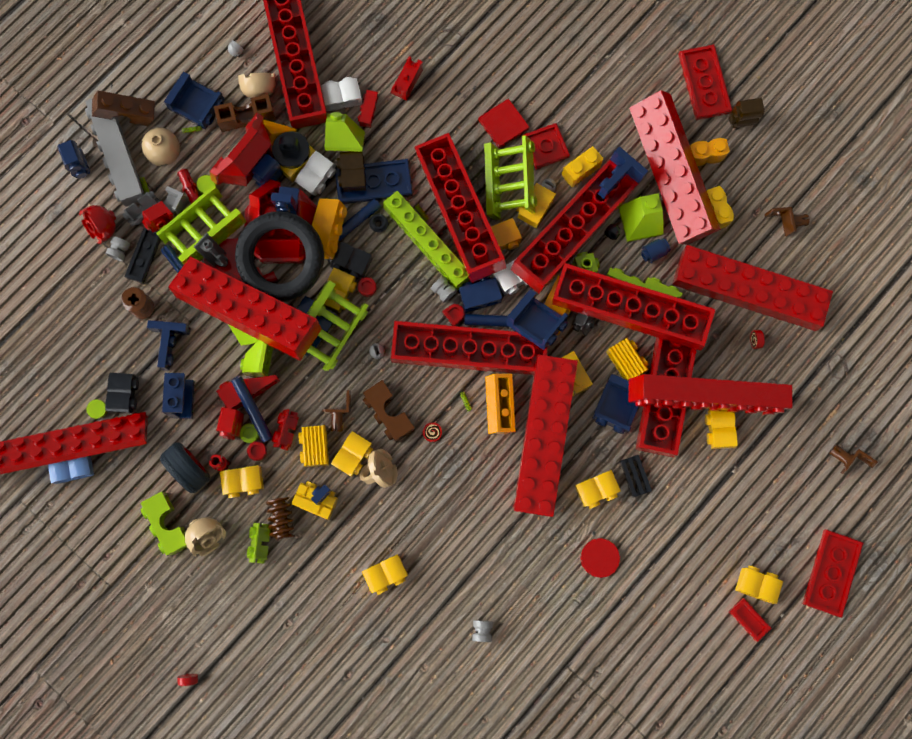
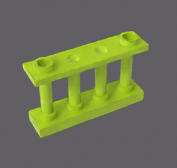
(493, 172)
(219, 232)
(319, 309)

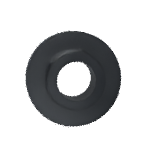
(378, 217)

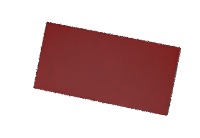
(749, 619)

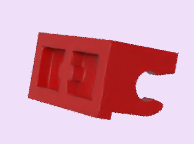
(407, 78)

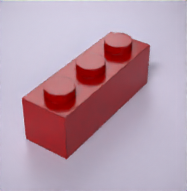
(368, 108)
(263, 194)

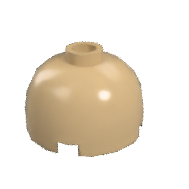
(257, 84)
(160, 146)
(203, 536)

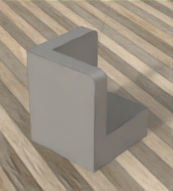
(175, 201)

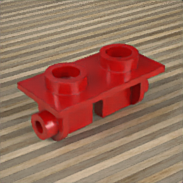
(282, 436)

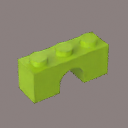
(155, 510)

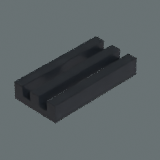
(637, 480)

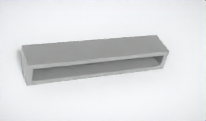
(116, 157)

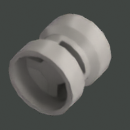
(117, 248)
(443, 289)
(482, 630)

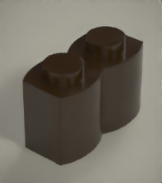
(747, 112)
(352, 171)

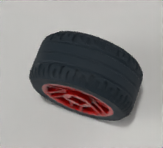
(184, 467)

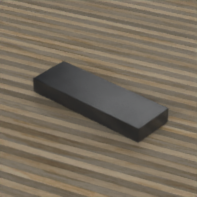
(143, 256)

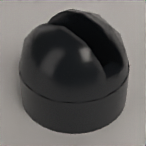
(612, 231)

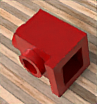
(156, 216)

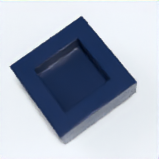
(320, 494)

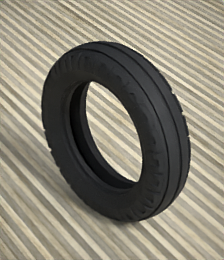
(307, 234)

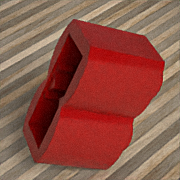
(230, 423)

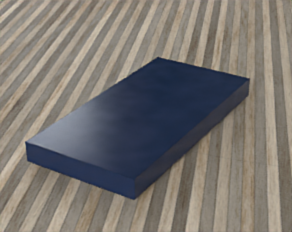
(381, 182)

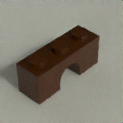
(109, 104)
(232, 117)
(377, 398)

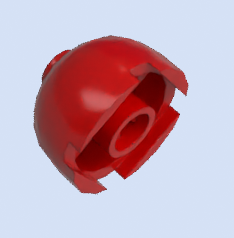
(98, 222)

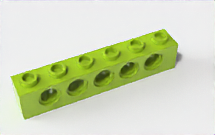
(426, 240)

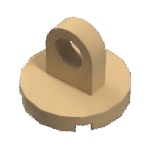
(380, 469)

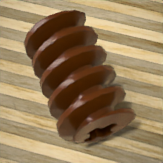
(138, 303)
(280, 518)

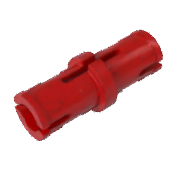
(189, 186)
(215, 465)

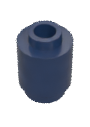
(655, 250)

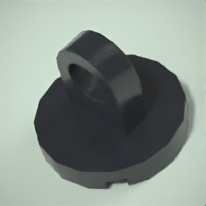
(291, 149)

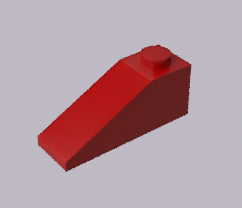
(255, 386)

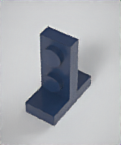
(625, 165)
(286, 199)
(168, 340)

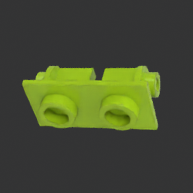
(256, 550)

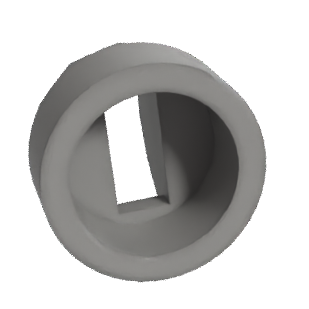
(235, 49)
(551, 182)
(380, 348)

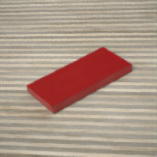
(705, 82)
(832, 573)

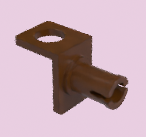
(788, 219)
(337, 414)
(848, 458)

